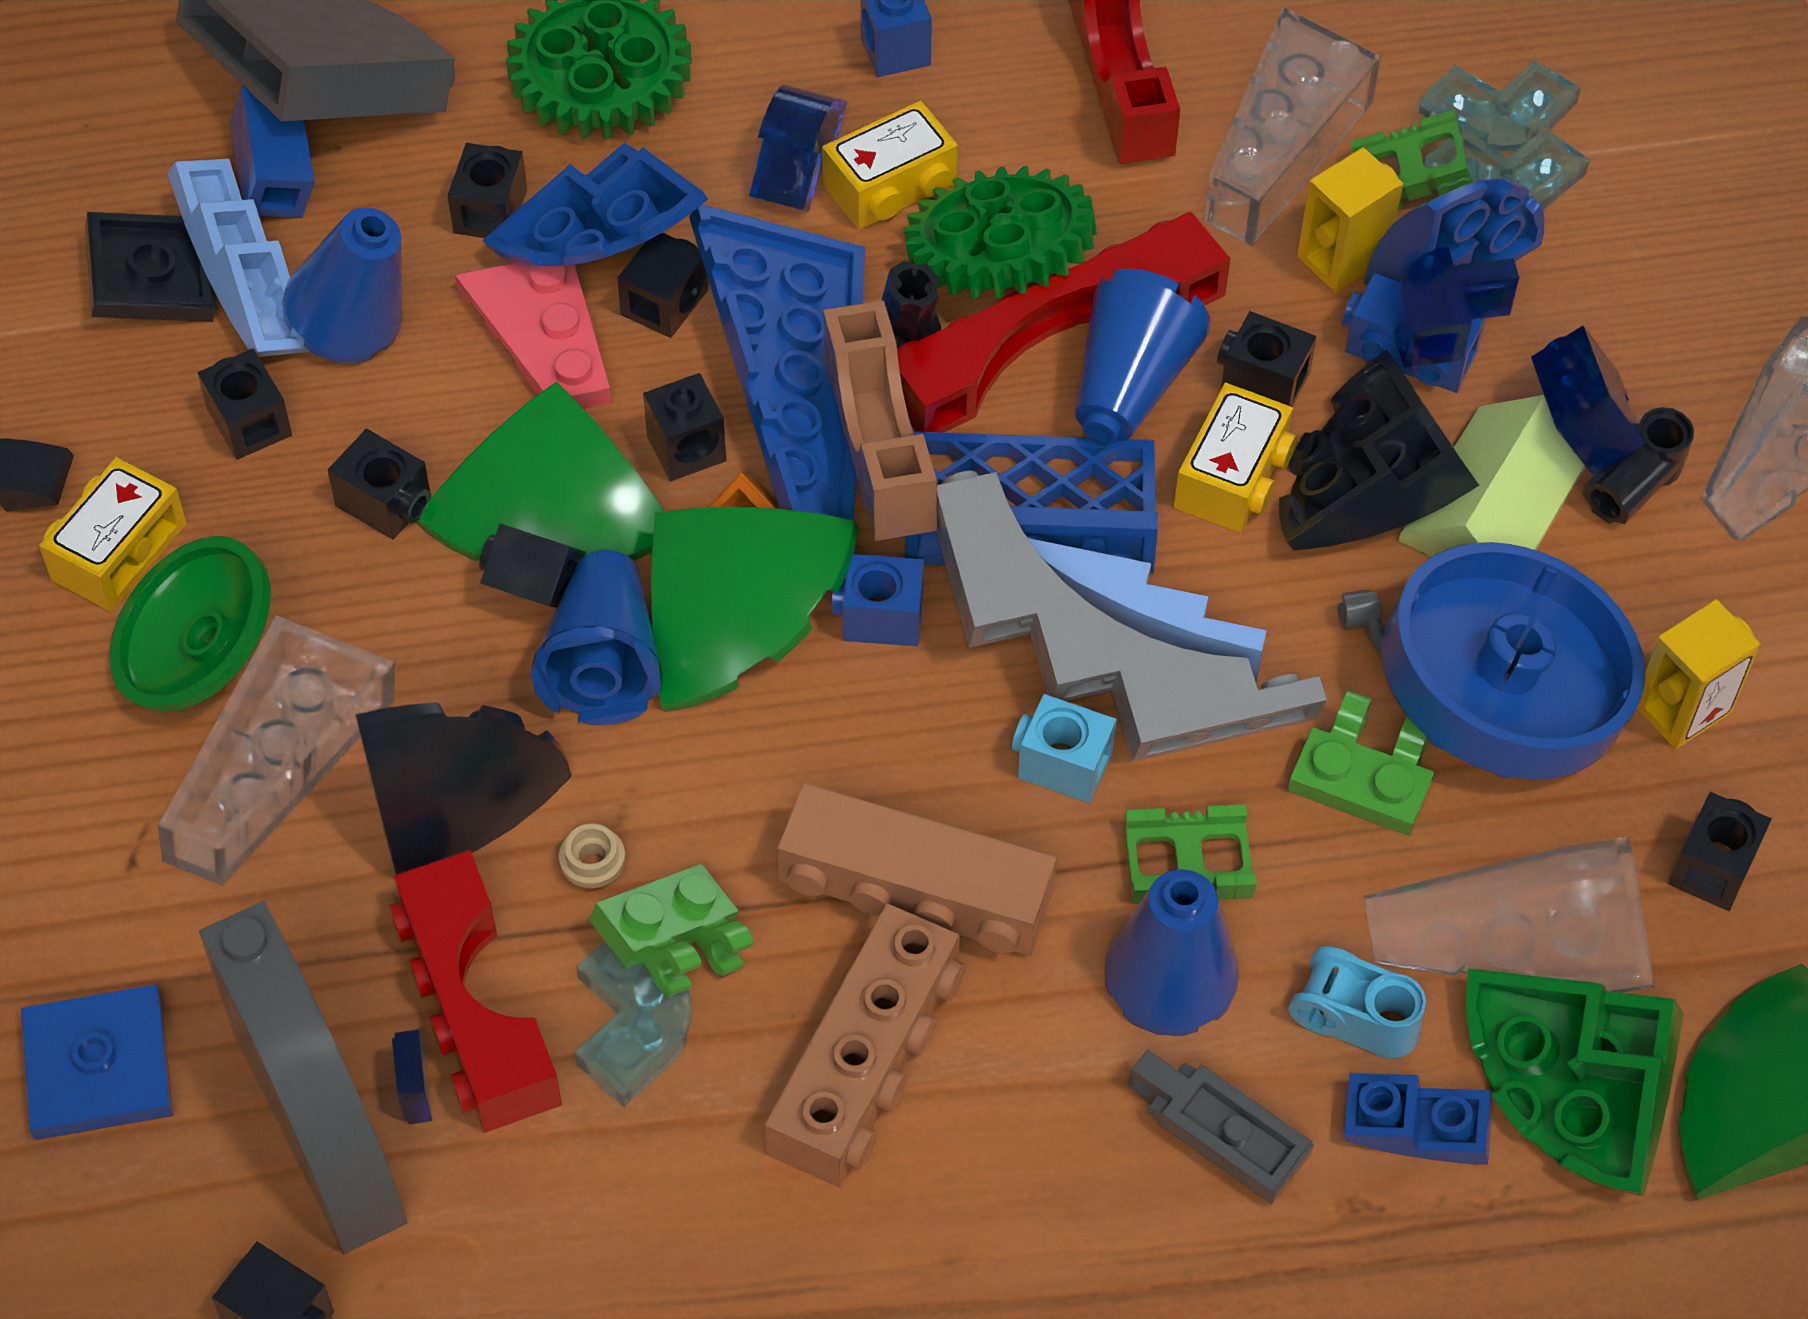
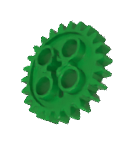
(599, 63)
(1001, 231)

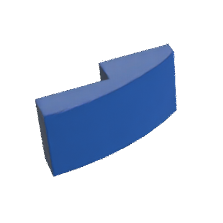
(1418, 1122)

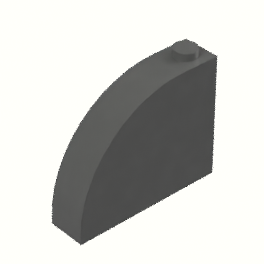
(323, 56)
(302, 1076)

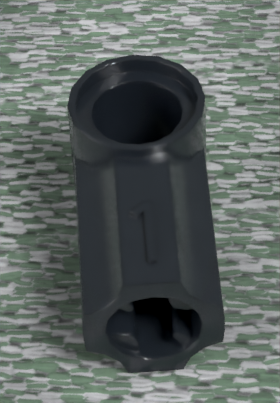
(911, 302)
(1632, 480)

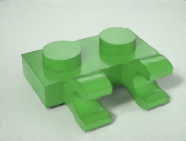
(1362, 779)
(664, 919)

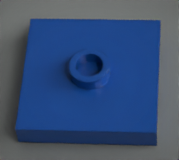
(96, 1062)

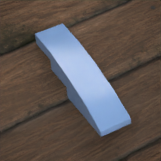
(235, 255)
(1169, 615)

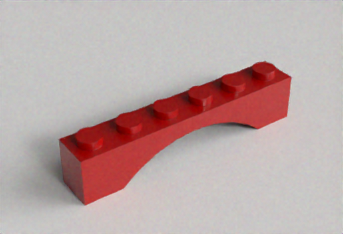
(956, 367)

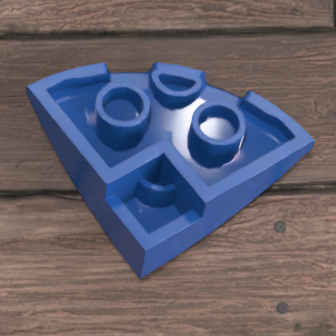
(597, 213)
(1475, 221)

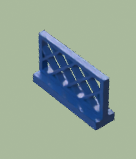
(1088, 527)

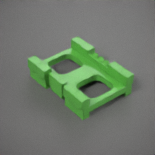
(1407, 146)
(1186, 836)

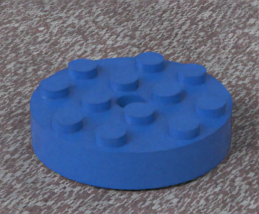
(1502, 605)

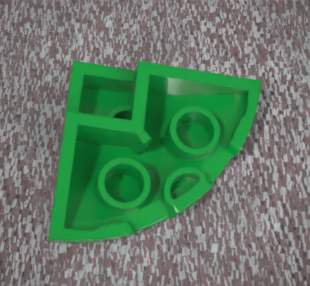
(547, 476)
(737, 591)
(1578, 1069)
(1749, 1089)

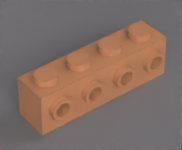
(918, 865)
(863, 1046)

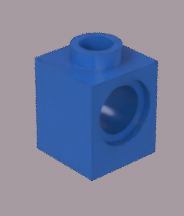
(896, 35)
(883, 622)

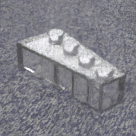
(1289, 121)
(271, 746)

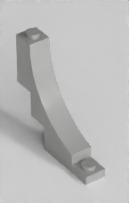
(1162, 692)

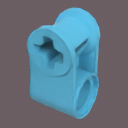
(1355, 1001)

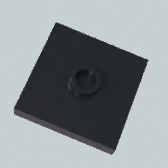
(145, 269)

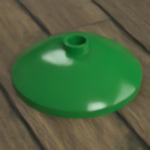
(190, 624)

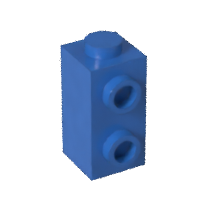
(271, 158)
(1372, 332)

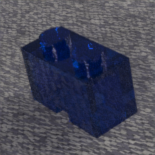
(1587, 400)

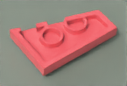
(543, 325)

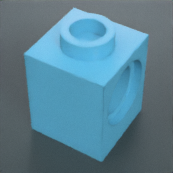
(1069, 771)

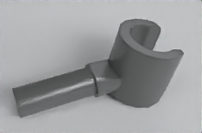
(1363, 610)

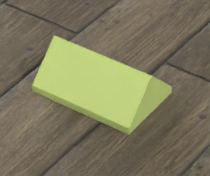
(1522, 478)

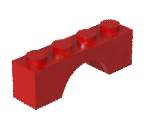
(1132, 93)
(500, 1056)

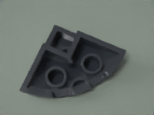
(1370, 464)
(455, 778)

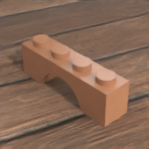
(886, 455)

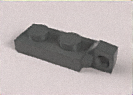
(1221, 1124)

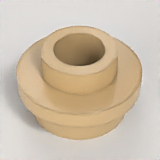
(590, 840)

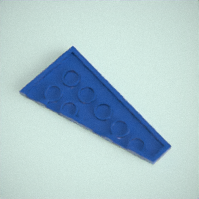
(771, 304)

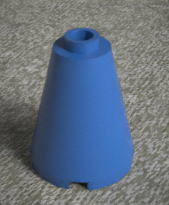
(349, 289)
(1134, 350)
(599, 644)
(1173, 958)

